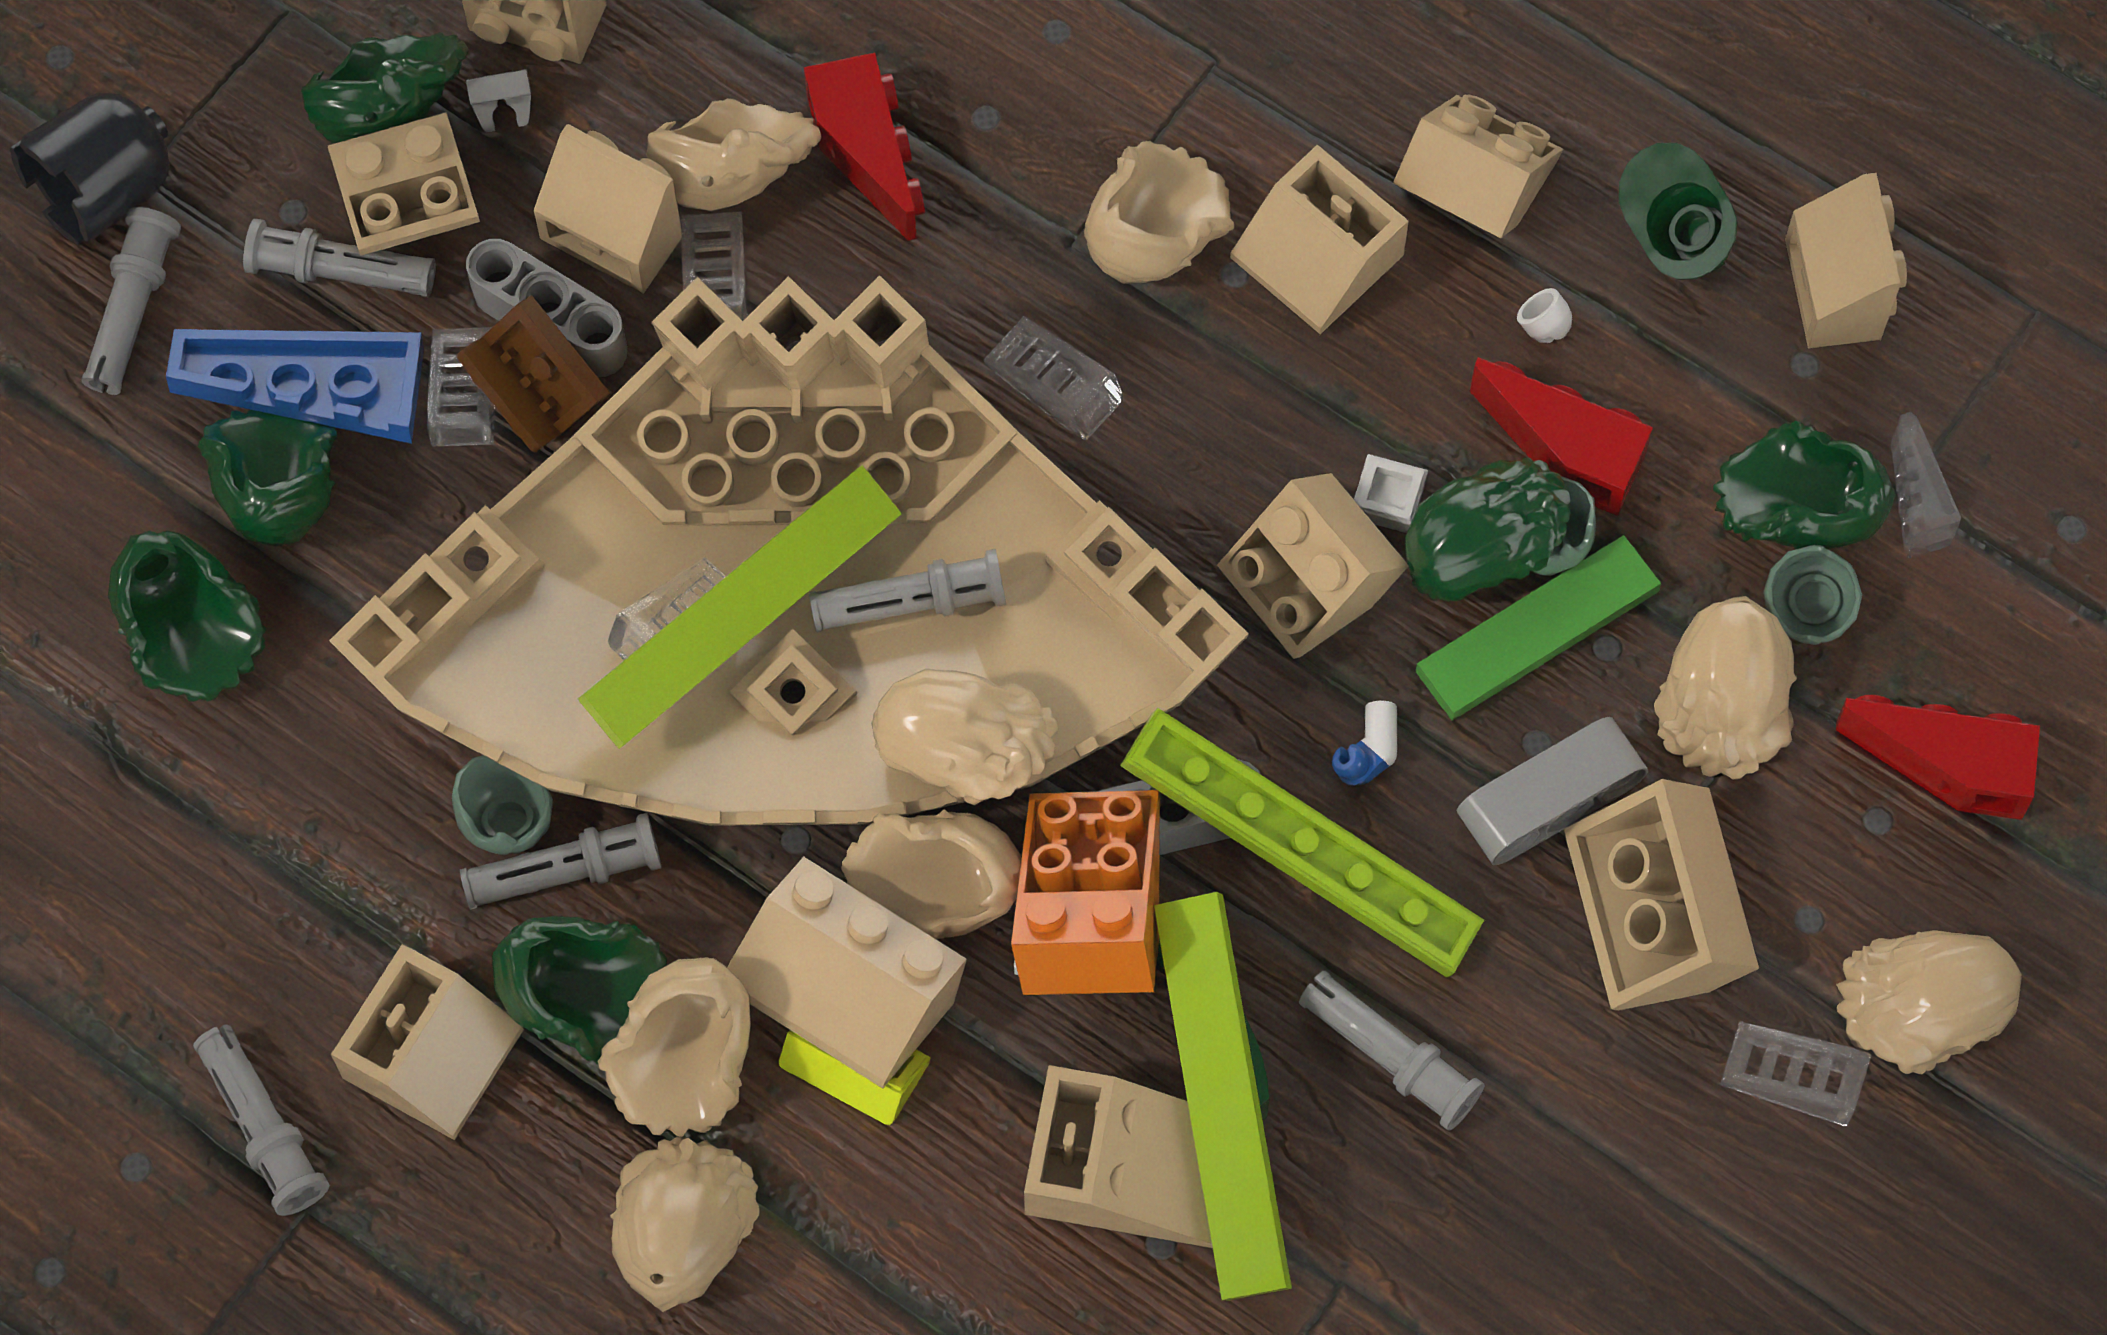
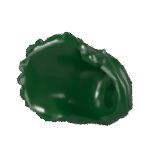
(382, 84)
(269, 473)
(1804, 490)
(1487, 529)
(183, 616)
(573, 978)

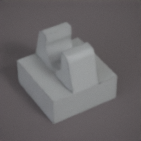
(510, 86)

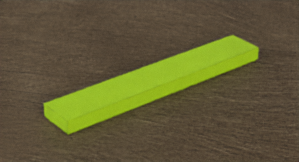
(739, 607)
(1302, 842)
(1222, 1097)

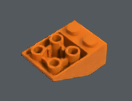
(1088, 893)

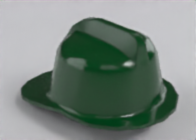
(1677, 210)

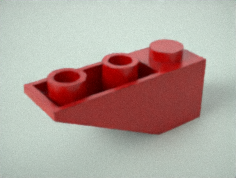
(859, 138)
(1565, 431)
(1961, 759)

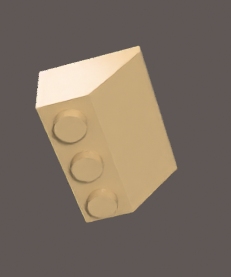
(1660, 896)
(846, 972)

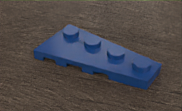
(312, 376)

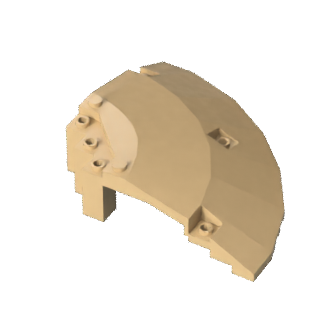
(714, 460)

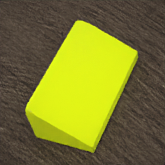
(847, 1085)

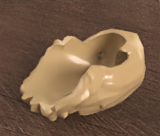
(730, 152)
(1155, 213)
(1728, 690)
(964, 733)
(936, 870)
(1927, 996)
(680, 1048)
(681, 1218)

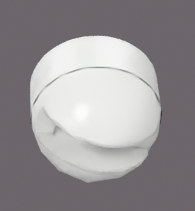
(1545, 316)

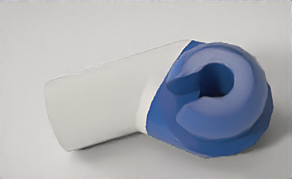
(1375, 751)

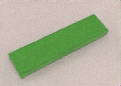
(1537, 627)

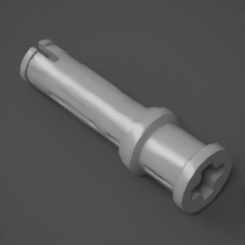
(311, 257)
(136, 274)
(939, 588)
(592, 856)
(1415, 1067)
(272, 1144)

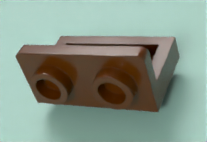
(533, 375)

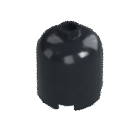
(94, 163)

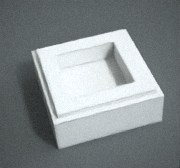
(1390, 492)

